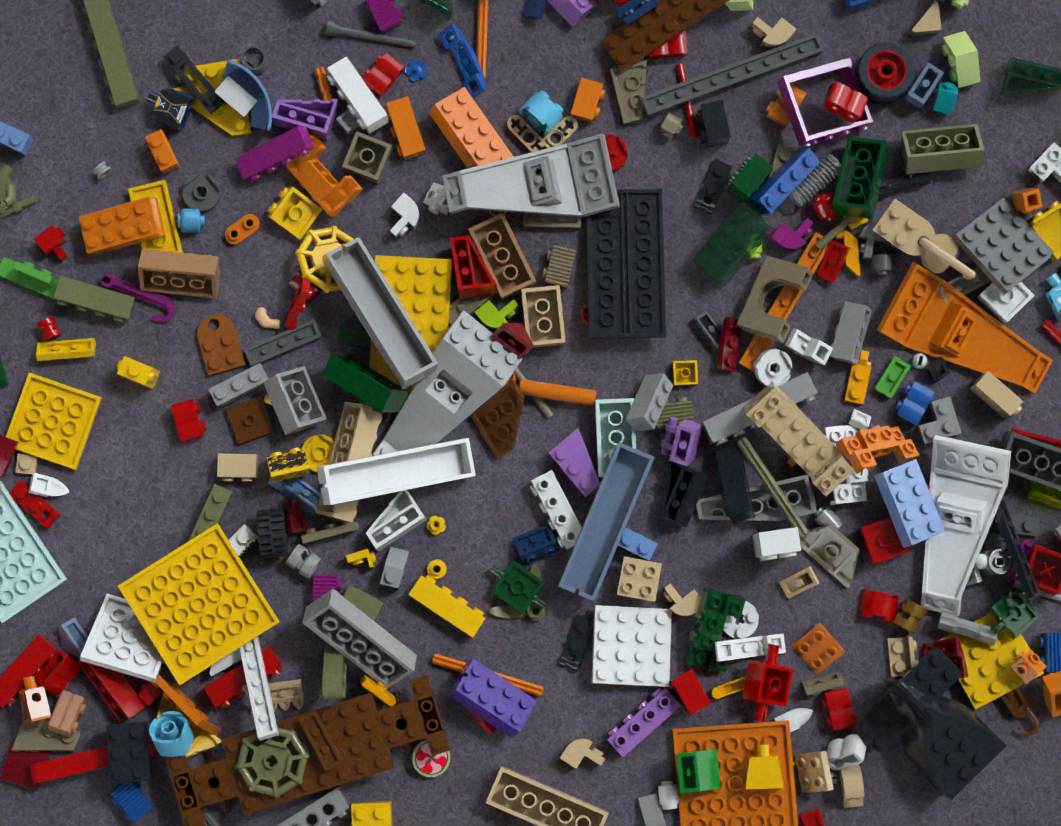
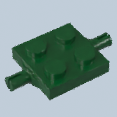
(518, 587)
(1013, 613)

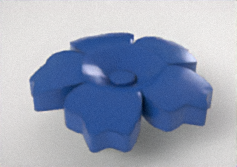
(416, 70)

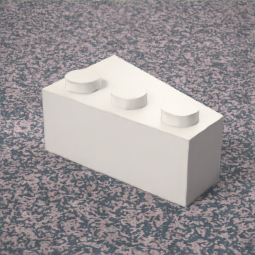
(396, 521)

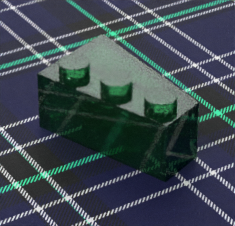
(1029, 77)

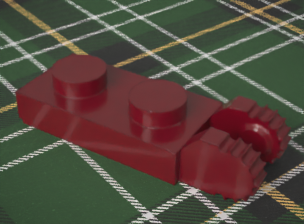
(728, 345)

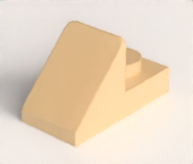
(799, 582)

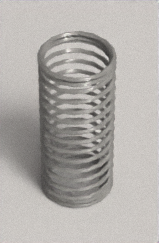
(801, 201)

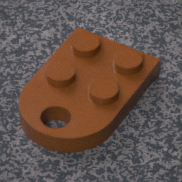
(220, 346)

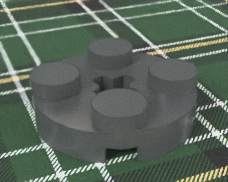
(201, 181)

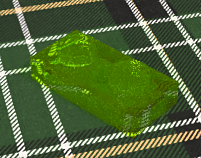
(1045, 494)

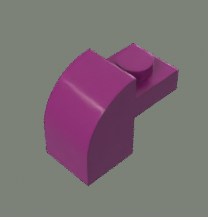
(788, 239)

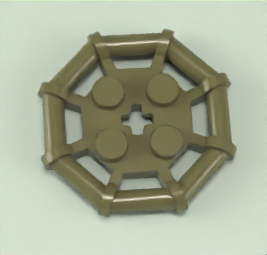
(279, 770)

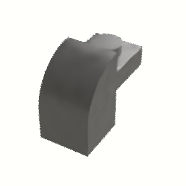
(870, 238)

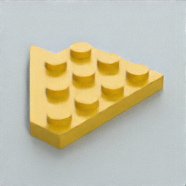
(226, 116)

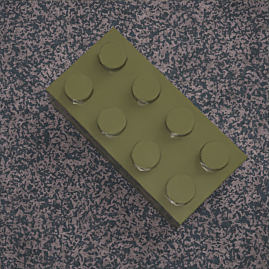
(942, 148)

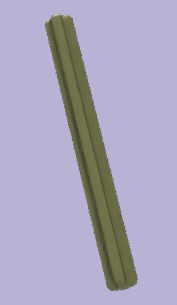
(772, 486)

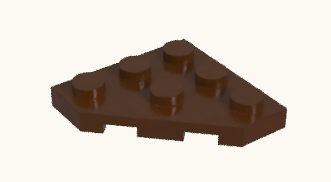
(500, 418)

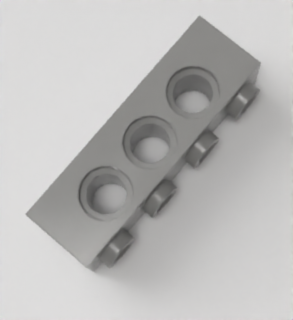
(335, 798)

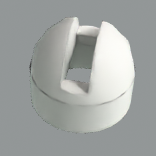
(915, 360)

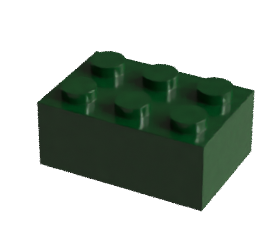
(749, 178)

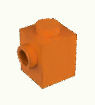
(1026, 200)

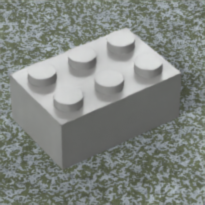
(294, 400)

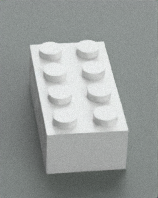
(777, 542)

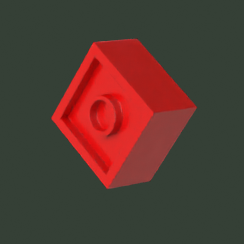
(881, 541)
(690, 691)

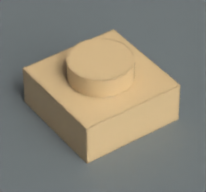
(26, 464)

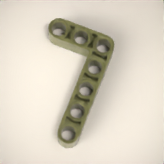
(334, 673)

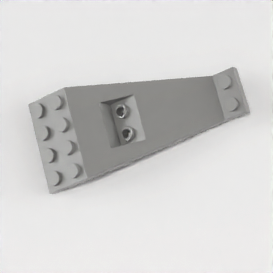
(574, 177)
(470, 368)

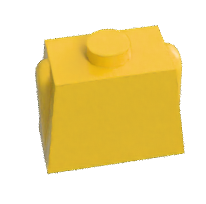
(137, 372)

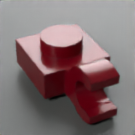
(295, 520)

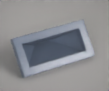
(72, 637)

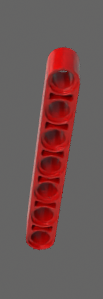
(75, 764)

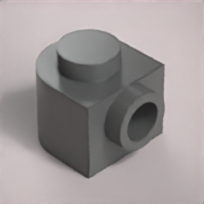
(881, 264)

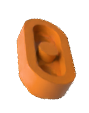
(243, 230)

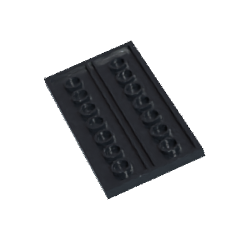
(627, 268)

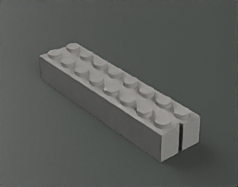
(380, 313)

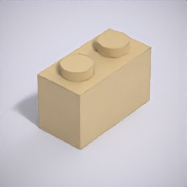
(237, 466)

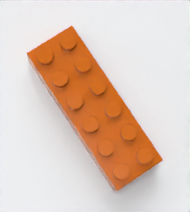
(468, 130)

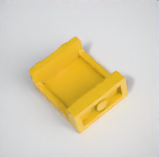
(1049, 228)

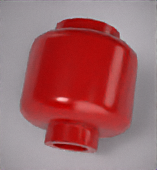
(823, 206)

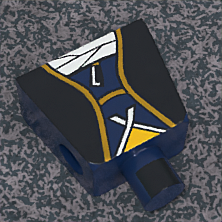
(172, 106)

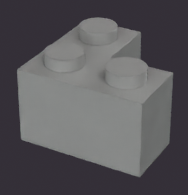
(944, 423)

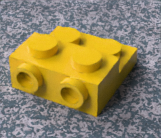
(294, 211)

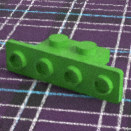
(27, 276)

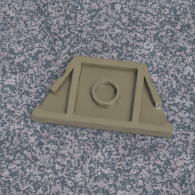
(832, 551)

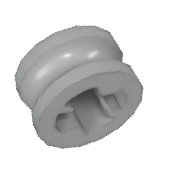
(101, 170)

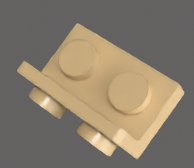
(901, 655)

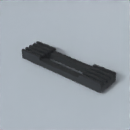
(210, 100)

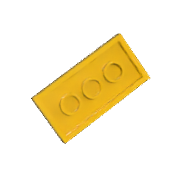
(160, 191)

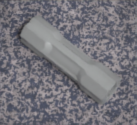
(970, 629)

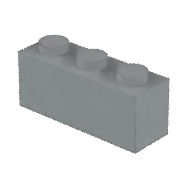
(850, 332)
(239, 385)
(649, 402)

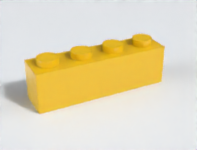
(447, 606)

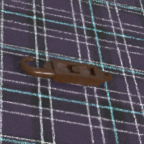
(1020, 708)

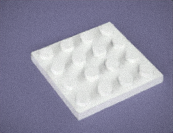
(121, 642)
(631, 646)

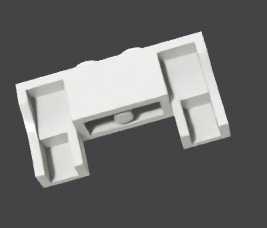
(1048, 163)
(853, 487)

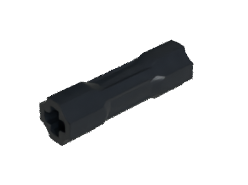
(903, 183)

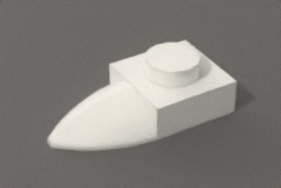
(46, 486)
(796, 717)

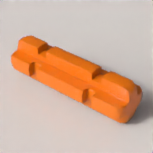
(323, 83)

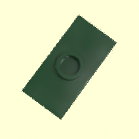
(354, 336)

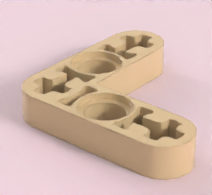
(545, 141)

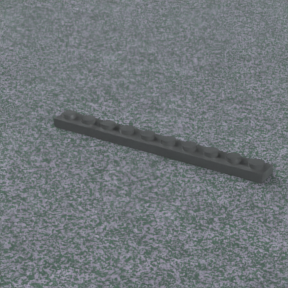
(732, 74)

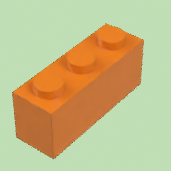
(405, 128)

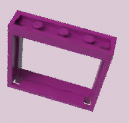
(850, 79)

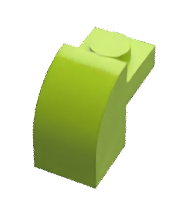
(492, 317)

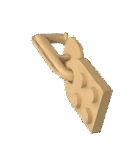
(904, 228)

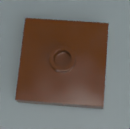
(250, 419)

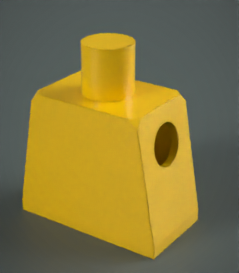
(764, 770)

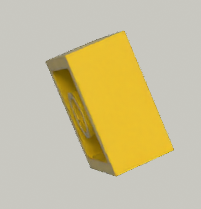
(685, 373)

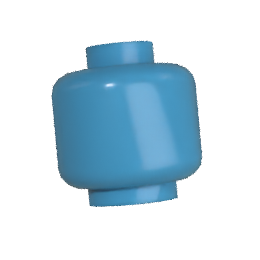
(190, 220)

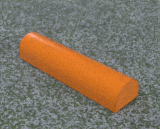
(557, 392)

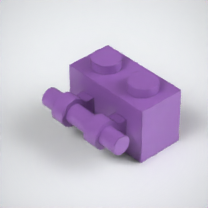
(573, 10)
(685, 441)

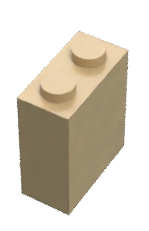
(997, 395)

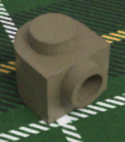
(671, 126)

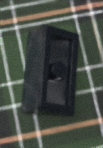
(706, 331)

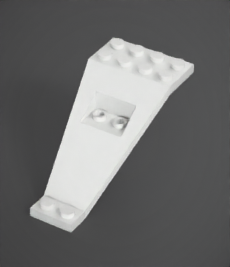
(967, 483)

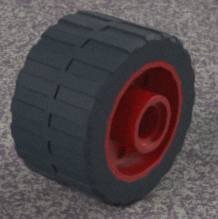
(892, 60)

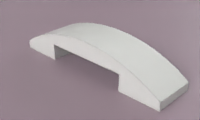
(747, 647)

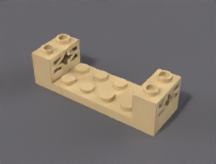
(799, 438)

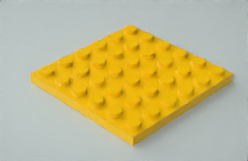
(198, 604)

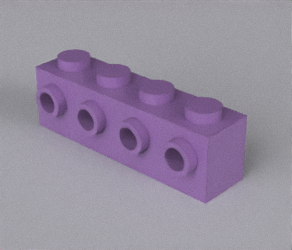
(643, 722)

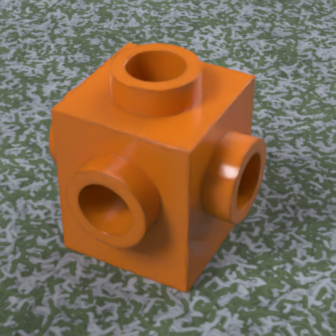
(1027, 666)

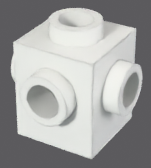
(436, 199)

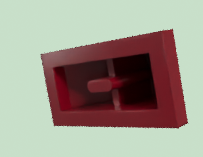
(514, 338)

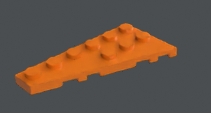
(185, 705)

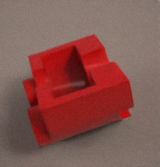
(878, 604)

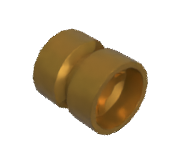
(910, 623)

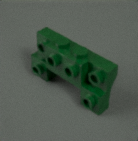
(709, 626)

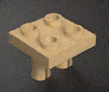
(639, 579)
(814, 772)

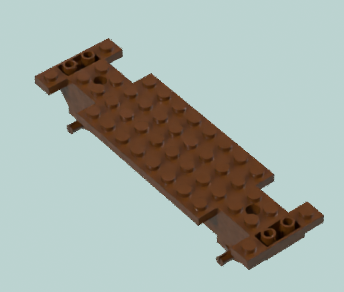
(357, 731)

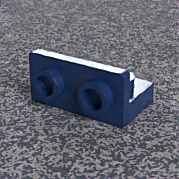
(634, 9)
(536, 544)

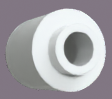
(668, 795)

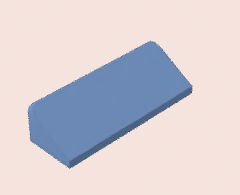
(298, 489)

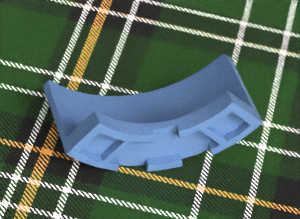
(261, 112)

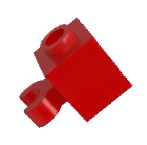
(51, 241)

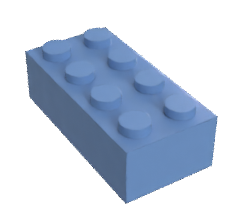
(909, 503)

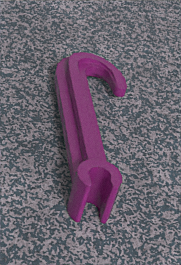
(152, 297)

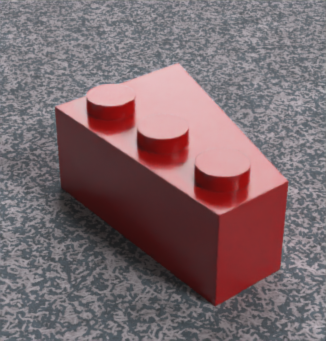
(470, 271)

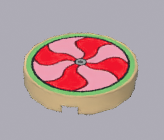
(426, 763)

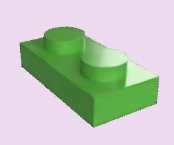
(892, 377)

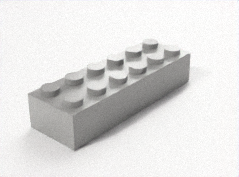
(735, 419)
(359, 638)

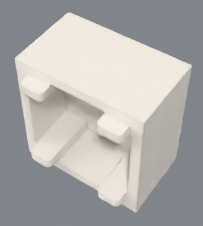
(1006, 305)

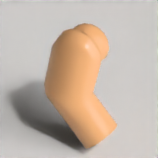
(264, 320)

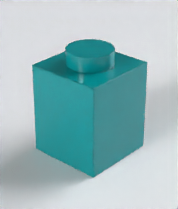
(945, 98)

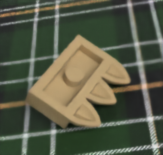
(286, 691)

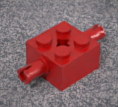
(767, 683)

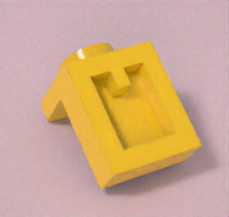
(358, 557)

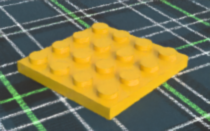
(53, 420)
(990, 665)

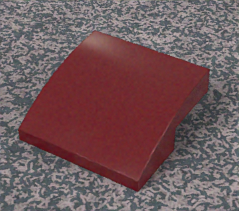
(953, 650)
(17, 769)

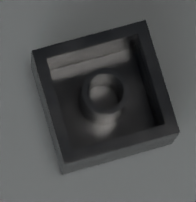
(713, 123)

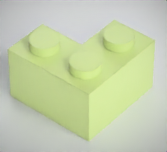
(962, 58)

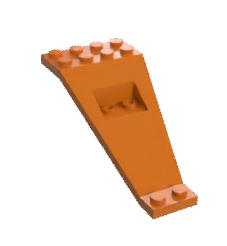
(928, 324)

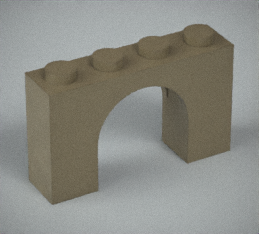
(772, 274)

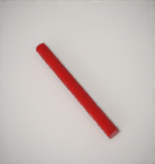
(688, 105)

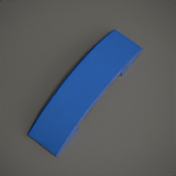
(465, 58)

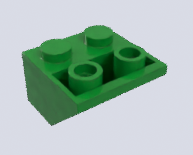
(698, 770)

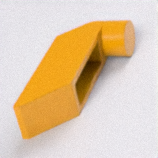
(852, 259)
(729, 688)

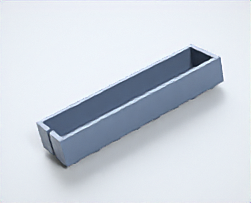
(606, 521)

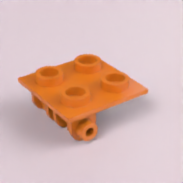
(818, 648)

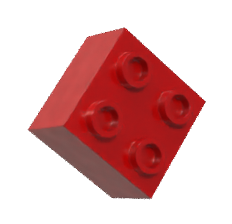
(1046, 568)

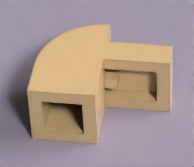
(774, 37)
(683, 606)
(578, 749)
(852, 786)

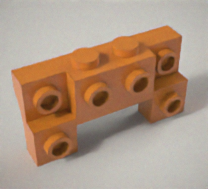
(320, 183)
(875, 443)

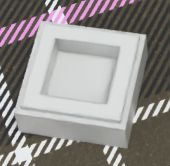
(859, 419)

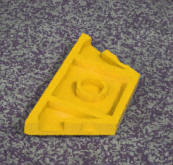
(202, 740)

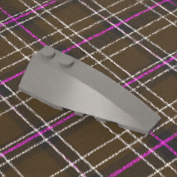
(797, 491)

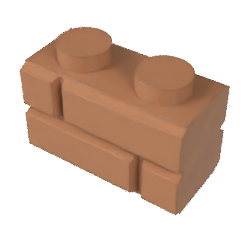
(66, 714)

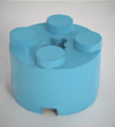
(541, 112)
(171, 734)

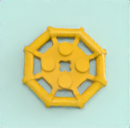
(318, 255)

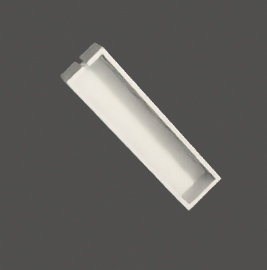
(396, 471)

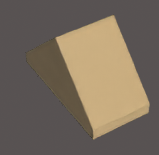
(929, 23)

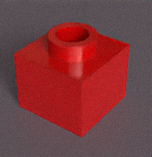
(149, 693)

